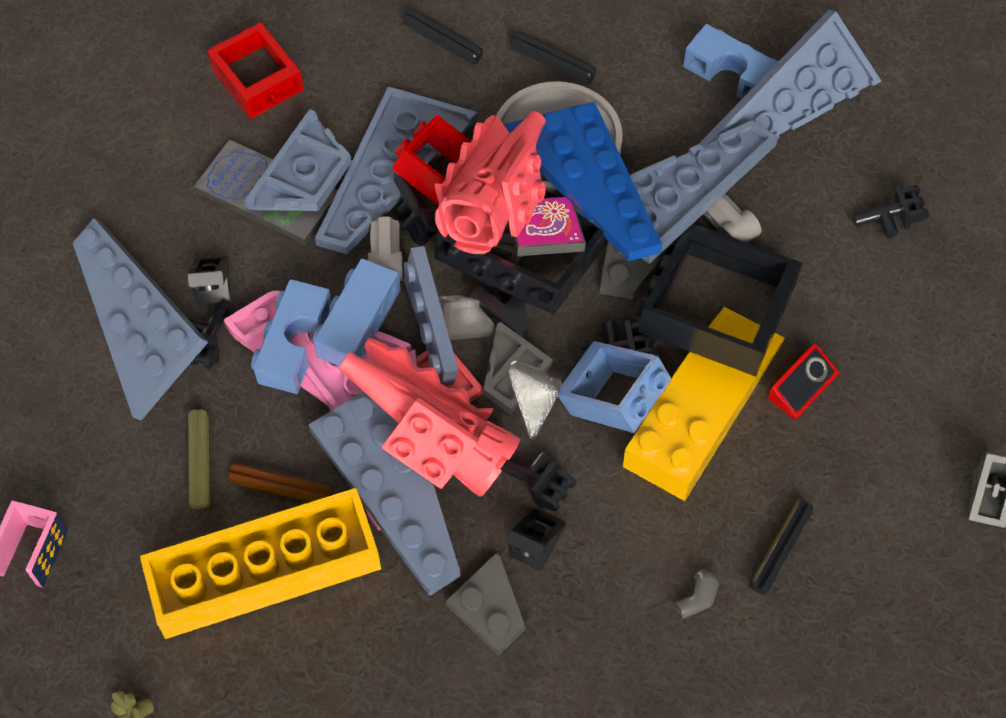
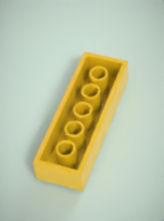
(260, 563)

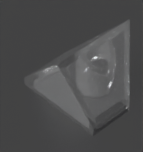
(465, 318)
(535, 393)

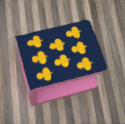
(49, 543)

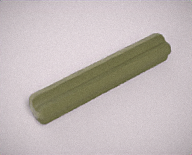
(198, 459)

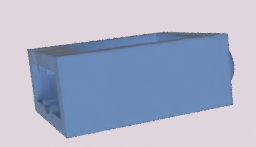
(600, 362)

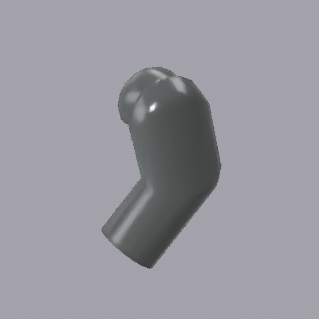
(703, 595)

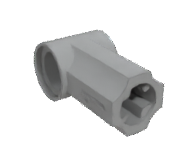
(732, 221)
(386, 244)

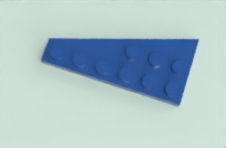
(588, 169)

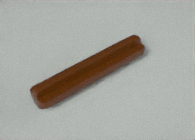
(278, 483)

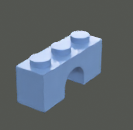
(716, 51)
(298, 311)

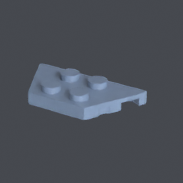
(302, 170)

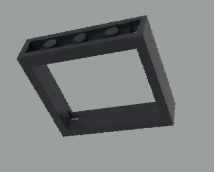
(732, 255)
(518, 280)

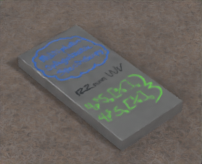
(234, 176)

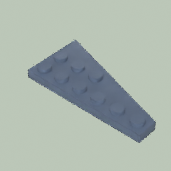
(141, 324)
(391, 492)

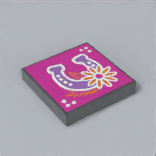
(551, 230)

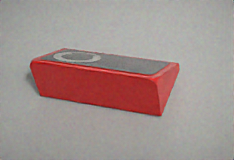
(803, 382)

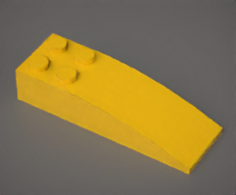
(694, 413)

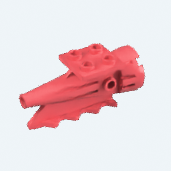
(491, 184)
(436, 425)

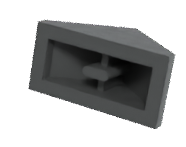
(989, 490)

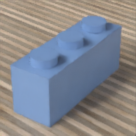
(356, 312)

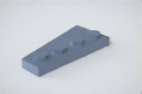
(429, 315)

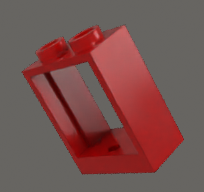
(257, 97)
(417, 172)

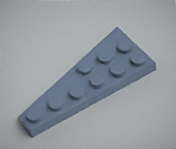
(810, 76)
(369, 183)
(687, 186)

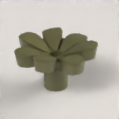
(126, 706)

